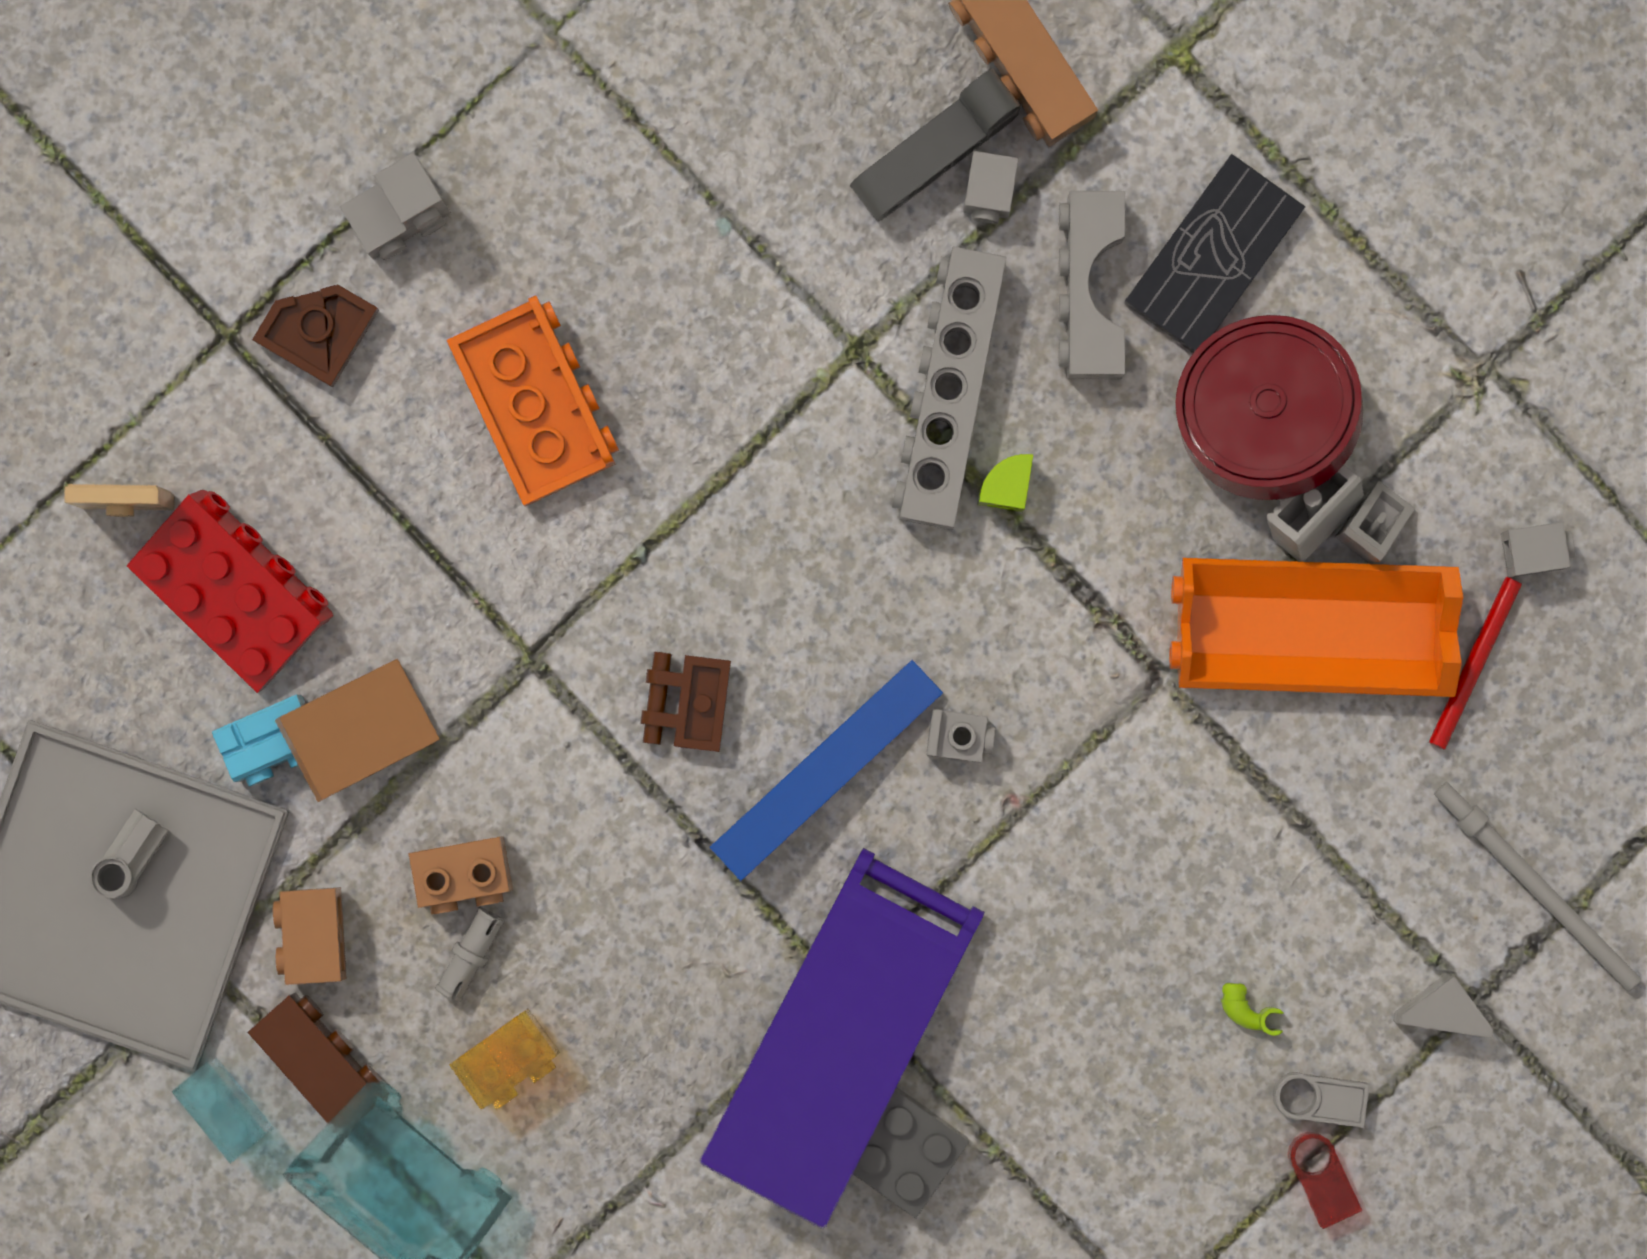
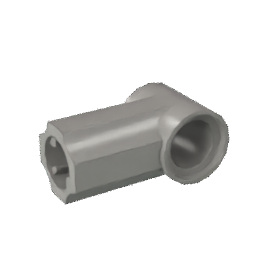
(131, 851)

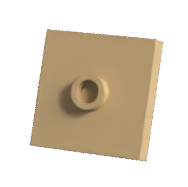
(119, 499)

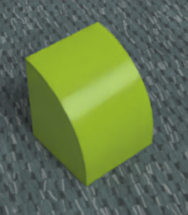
(1007, 484)

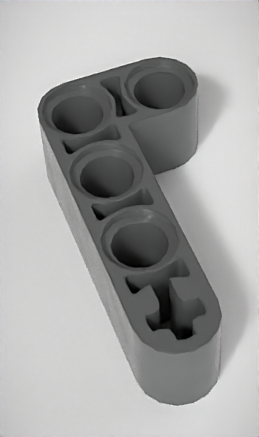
(936, 147)

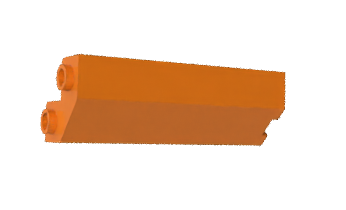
(1317, 627)

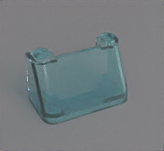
(394, 1183)

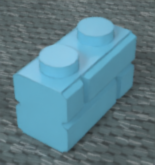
(256, 743)

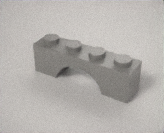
(1093, 343)

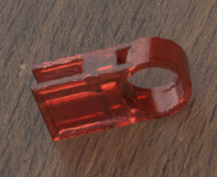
(1328, 1188)

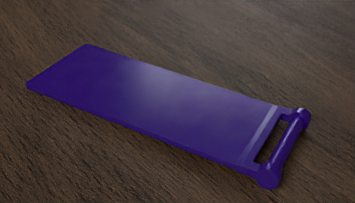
(839, 1044)

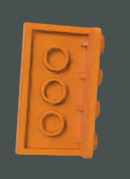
(533, 400)

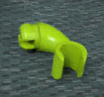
(1239, 1011)

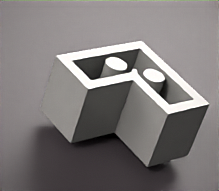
(396, 208)

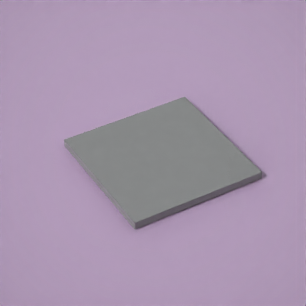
(139, 965)

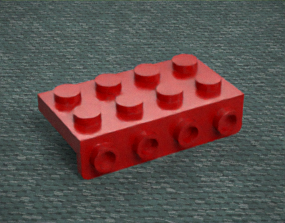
(230, 588)

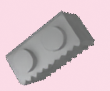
(1310, 518)

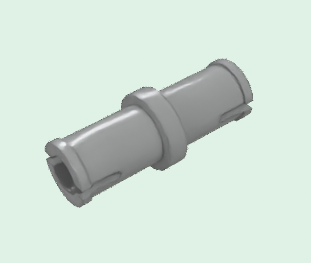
(470, 954)

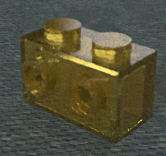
(505, 1060)

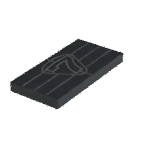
(1214, 254)

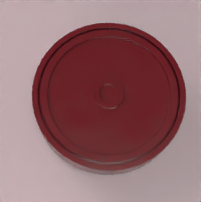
(1269, 407)

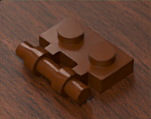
(700, 703)

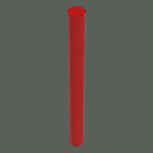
(1475, 662)

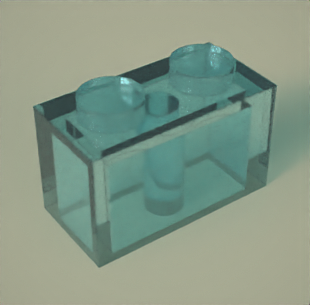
(222, 1110)

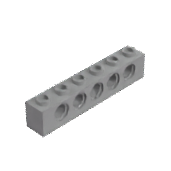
(984, 275)

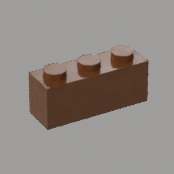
(312, 1055)

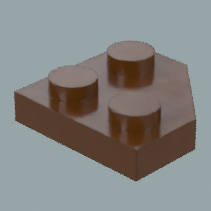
(317, 330)

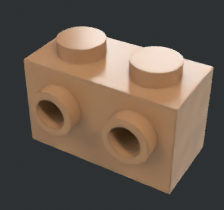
(461, 873)
(310, 936)

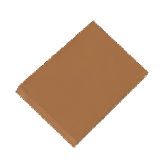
(357, 730)

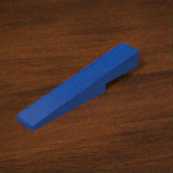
(826, 770)

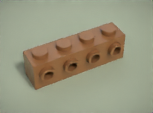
(1029, 65)

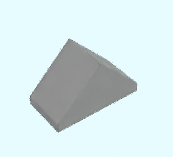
(1375, 523)
(1444, 1008)

